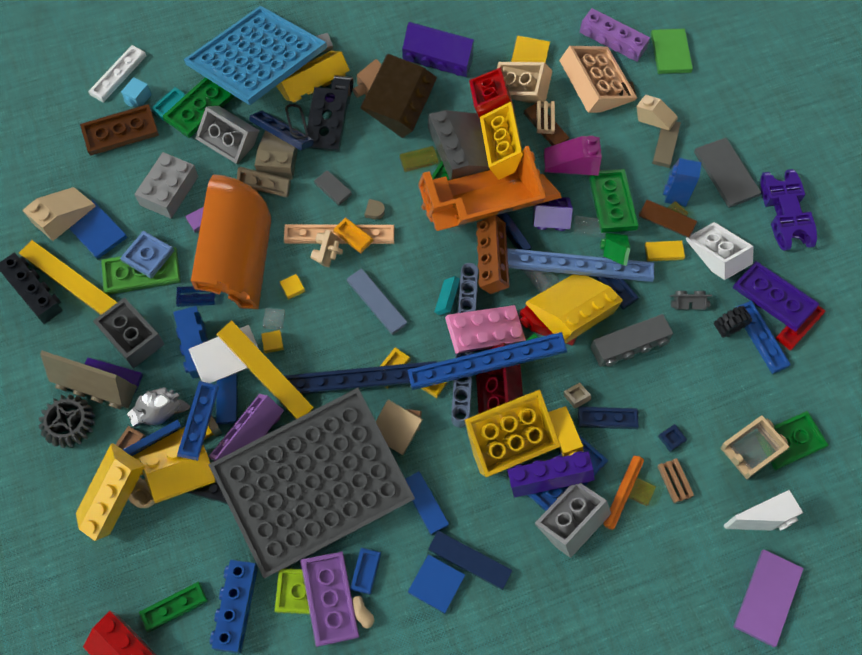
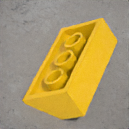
(313, 74)
(501, 140)
(108, 493)

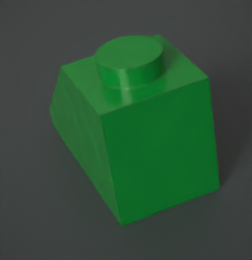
(616, 247)

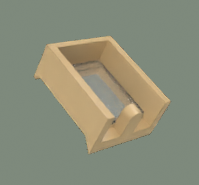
(755, 446)

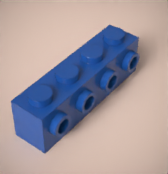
(234, 607)

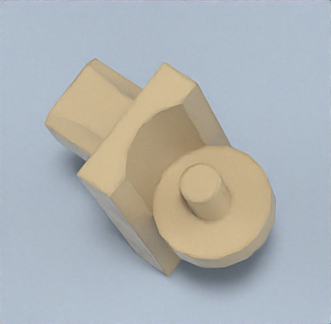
(328, 249)

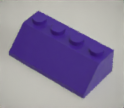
(438, 49)

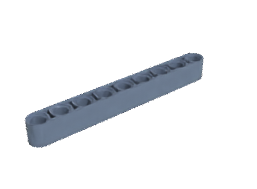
(459, 387)

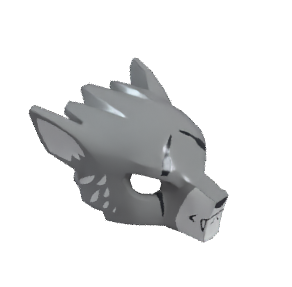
(156, 407)

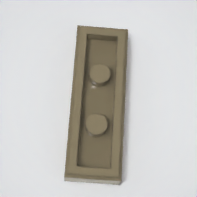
(666, 146)
(264, 181)

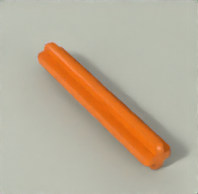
(624, 492)

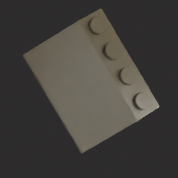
(88, 381)

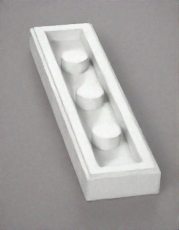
(117, 73)

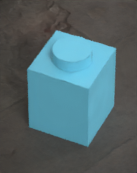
(136, 93)

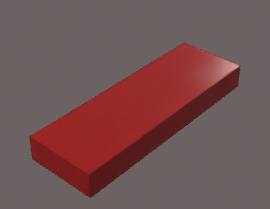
(790, 338)

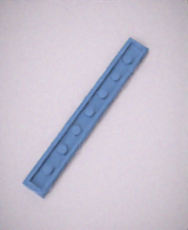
(579, 265)

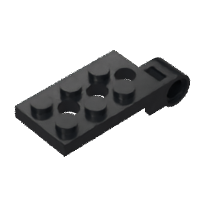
(342, 89)

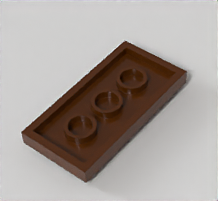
(119, 129)

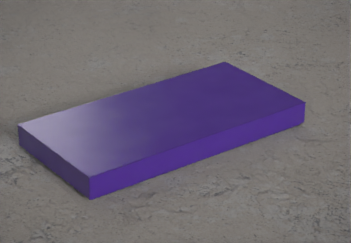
(776, 296)

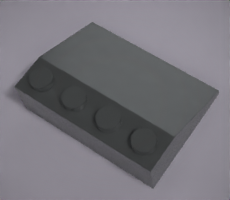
(459, 142)

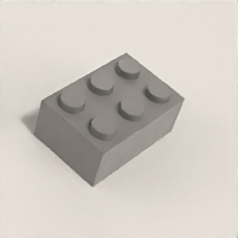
(166, 185)

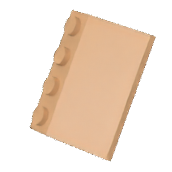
(596, 77)

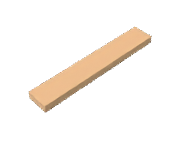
(307, 233)

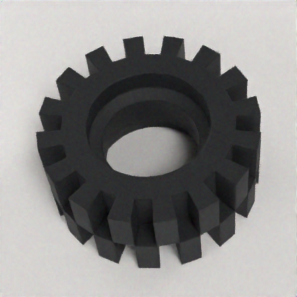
(733, 321)

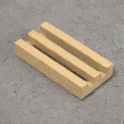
(546, 105)

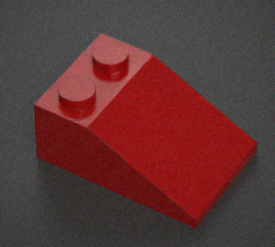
(489, 92)

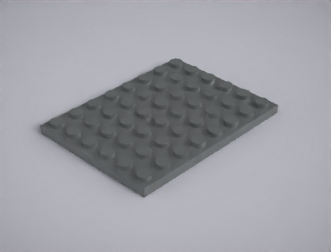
(311, 482)

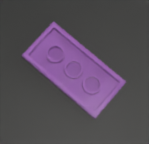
(768, 598)
(329, 599)

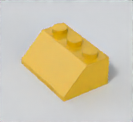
(174, 475)

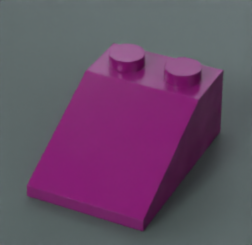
(574, 156)

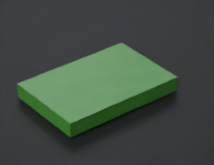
(671, 51)

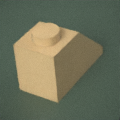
(655, 113)

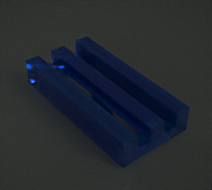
(195, 299)

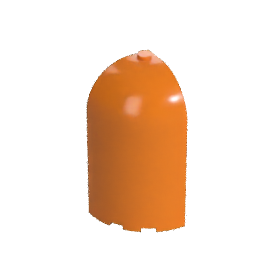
(232, 242)

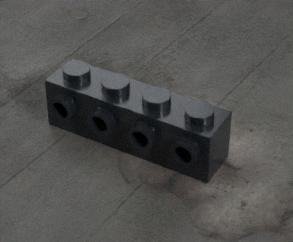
(29, 288)

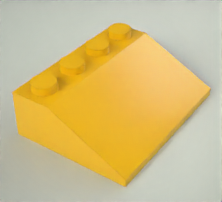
(574, 305)
(511, 433)

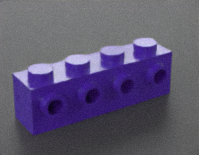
(551, 474)

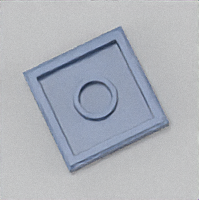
(147, 254)

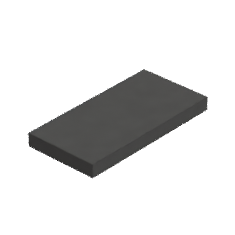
(727, 172)

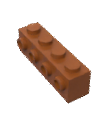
(492, 254)

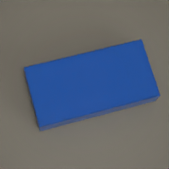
(365, 571)

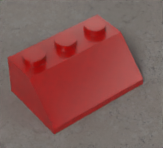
(115, 637)

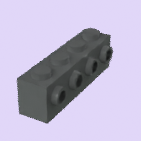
(631, 340)

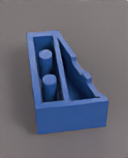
(682, 181)
(191, 332)

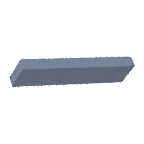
(377, 301)

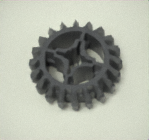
(51, 425)

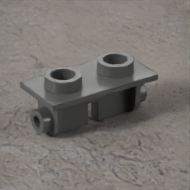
(682, 300)

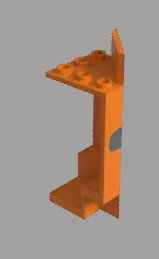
(484, 195)

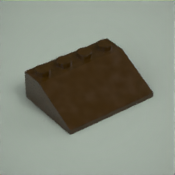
(398, 94)

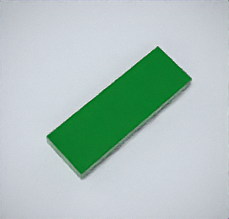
(173, 606)

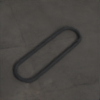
(289, 122)

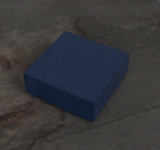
(672, 437)

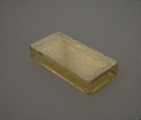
(418, 158)

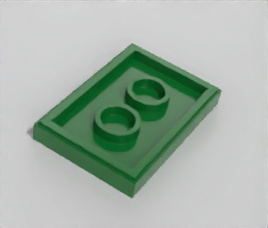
(802, 438)

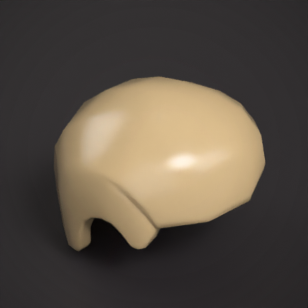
(141, 495)

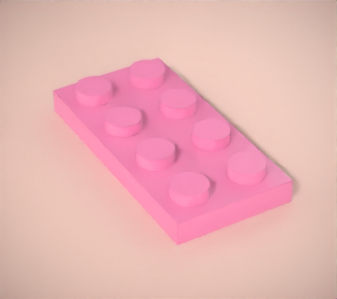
(484, 328)

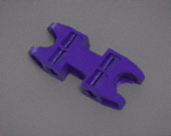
(789, 220)

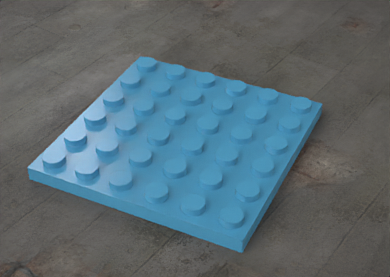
(255, 54)

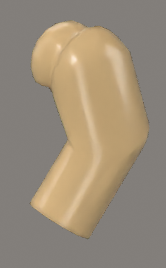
(362, 614)

